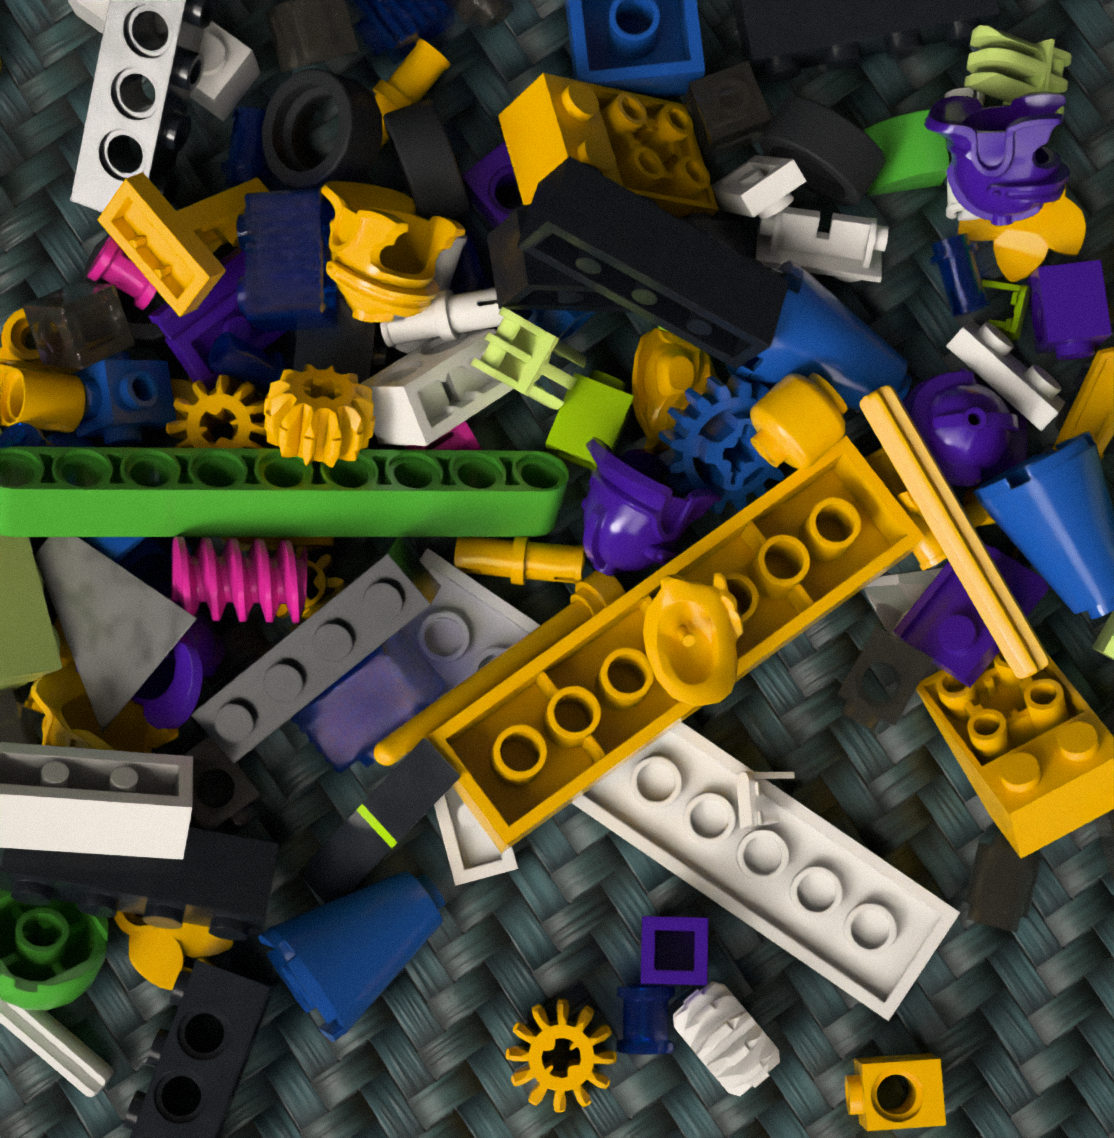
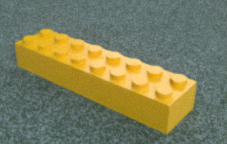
(594, 694)

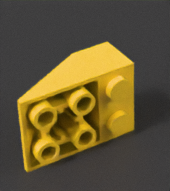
(624, 134)
(1026, 749)

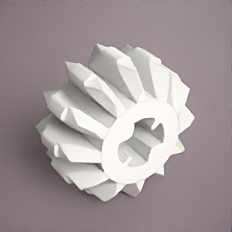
(726, 1038)

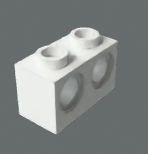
(432, 390)

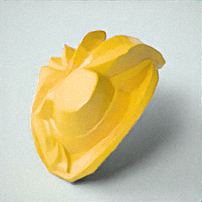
(660, 376)
(693, 639)

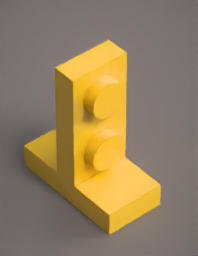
(175, 245)

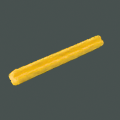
(954, 532)

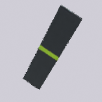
(379, 822)

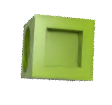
(590, 410)

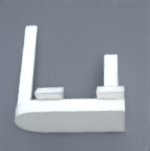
(747, 792)

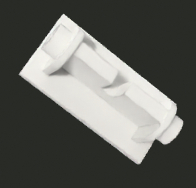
(847, 252)

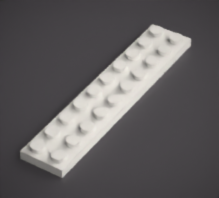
(680, 806)

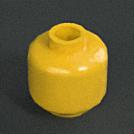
(798, 421)

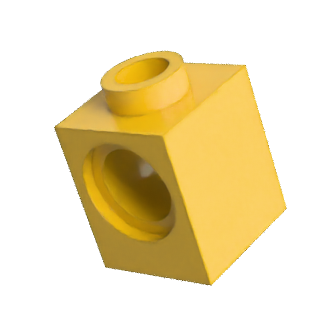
(925, 1096)

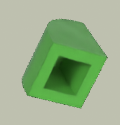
(912, 154)

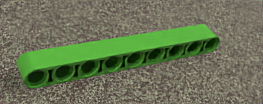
(276, 496)

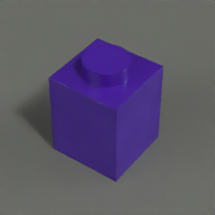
(674, 951)

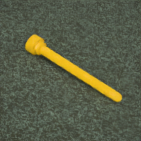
(590, 598)

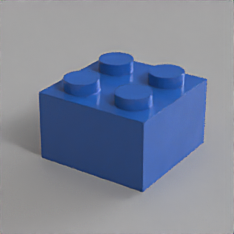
(636, 44)

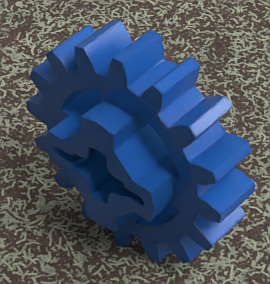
(719, 433)

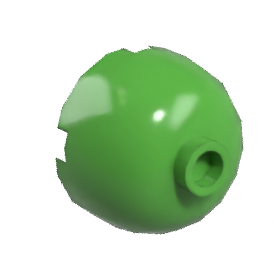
(48, 952)

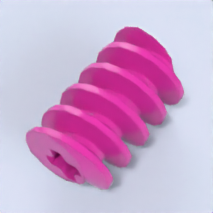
(239, 578)

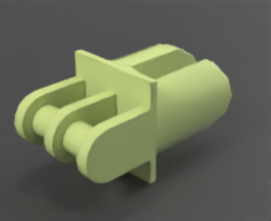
(1014, 66)
(521, 355)

